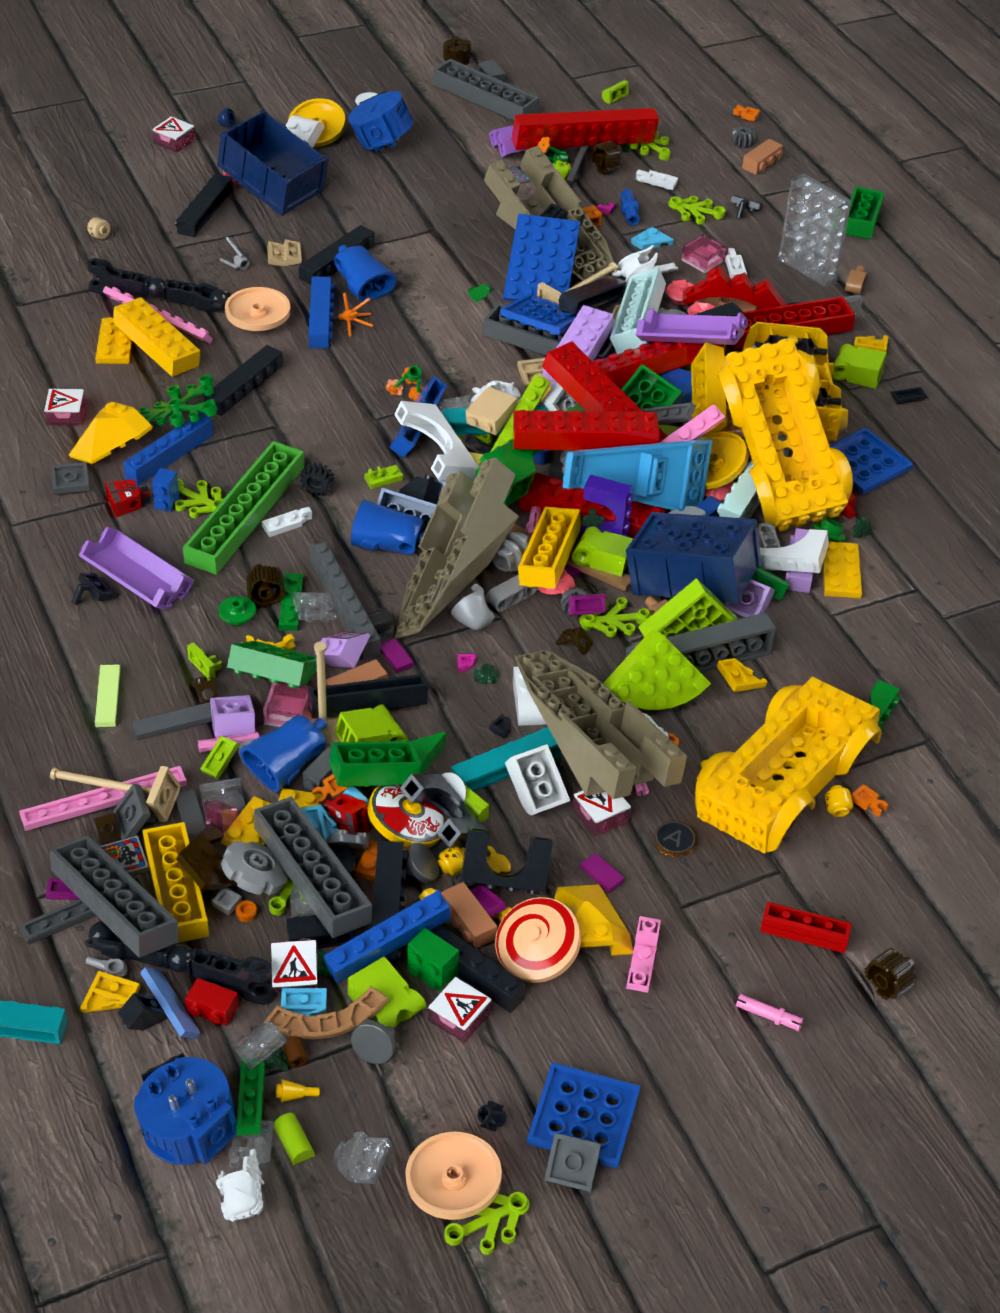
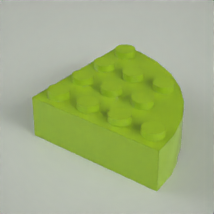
(688, 611)
(656, 676)

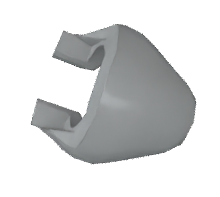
(473, 610)

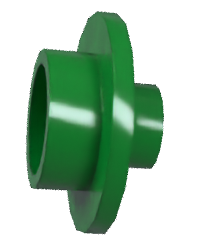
(834, 529)
(237, 610)

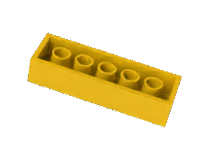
(156, 336)
(705, 383)
(549, 547)
(172, 883)

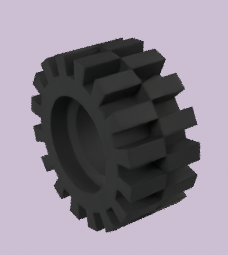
(320, 472)

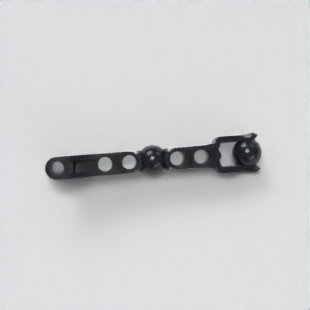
(201, 296)
(202, 964)

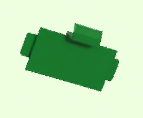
(479, 292)

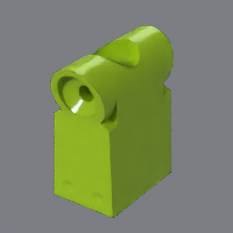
(859, 365)
(602, 551)
(368, 726)
(383, 976)

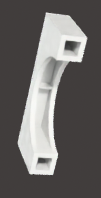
(431, 422)
(801, 556)

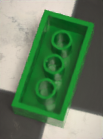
(864, 212)
(373, 763)

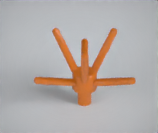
(350, 315)

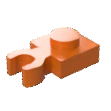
(747, 113)
(329, 789)
(867, 798)

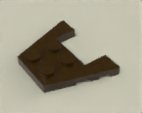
(204, 862)

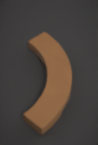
(331, 1023)

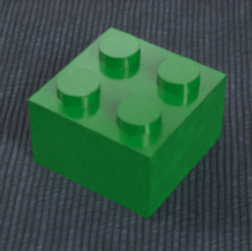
(432, 960)

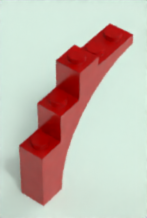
(739, 287)

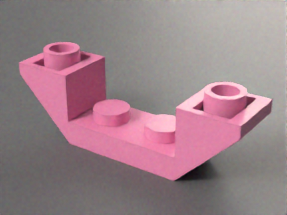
(643, 954)

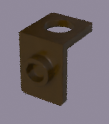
(574, 635)
(202, 683)
(107, 829)

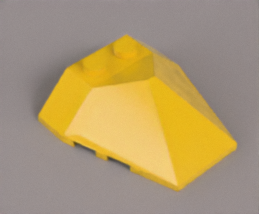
(108, 430)
(596, 918)

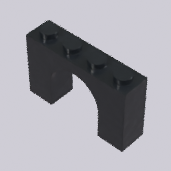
(435, 790)
(530, 877)

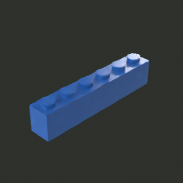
(321, 312)
(408, 436)
(168, 449)
(387, 936)

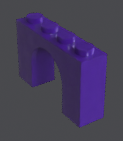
(615, 497)

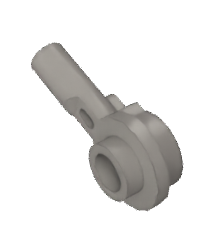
(112, 966)

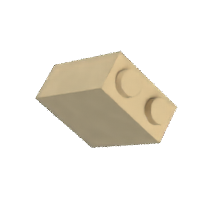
(491, 410)

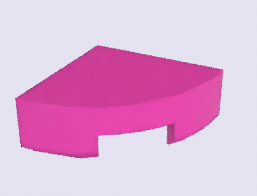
(606, 209)
(465, 662)

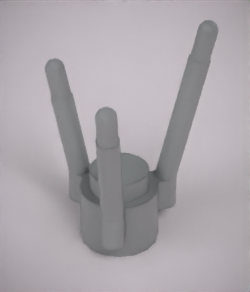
(240, 260)

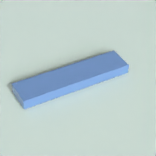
(170, 1003)

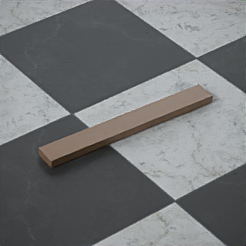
(617, 581)

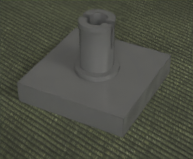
(133, 812)

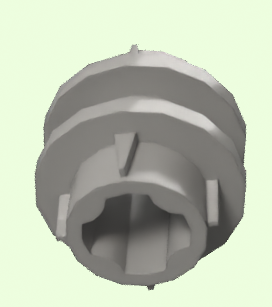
(511, 552)

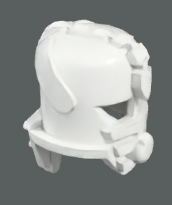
(242, 1190)

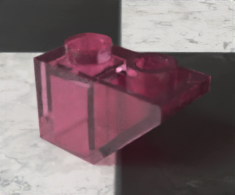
(220, 814)

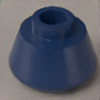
(226, 118)

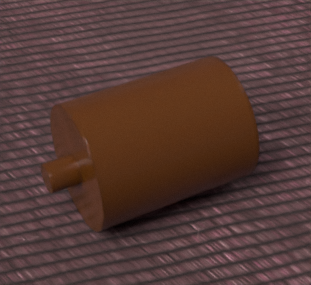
(295, 1052)

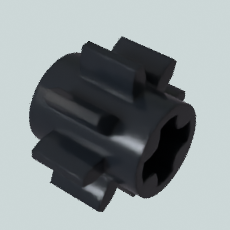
(492, 1116)

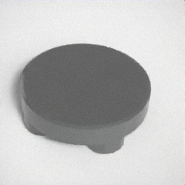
(353, 842)
(421, 863)
(373, 1041)

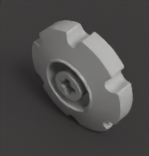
(253, 868)

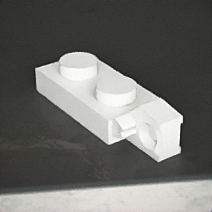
(657, 179)
(734, 263)
(287, 521)

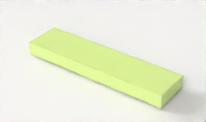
(107, 696)

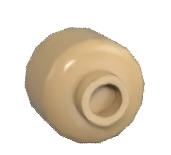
(98, 228)

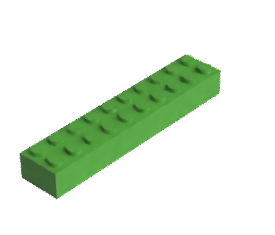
(243, 508)

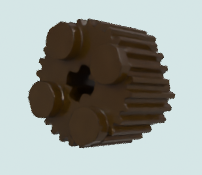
(457, 50)
(607, 157)
(265, 585)
(891, 974)

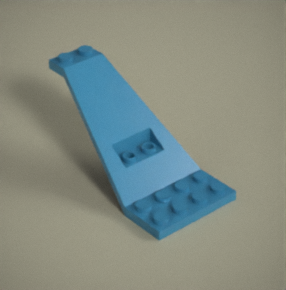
(659, 473)

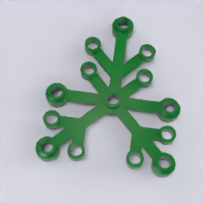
(177, 405)

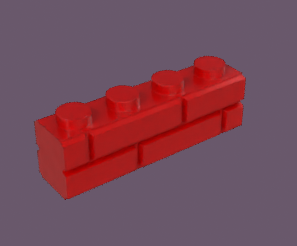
(805, 927)

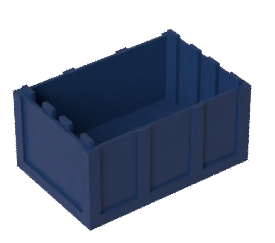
(272, 162)
(683, 547)

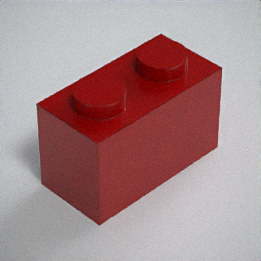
(211, 1002)

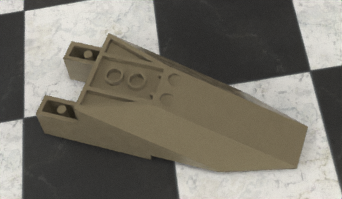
(591, 250)
(457, 542)
(600, 736)

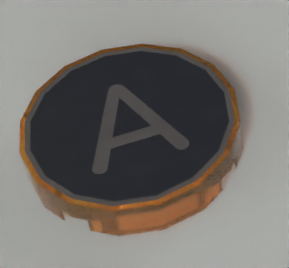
(674, 839)

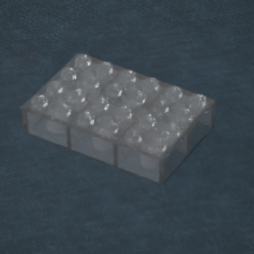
(814, 229)

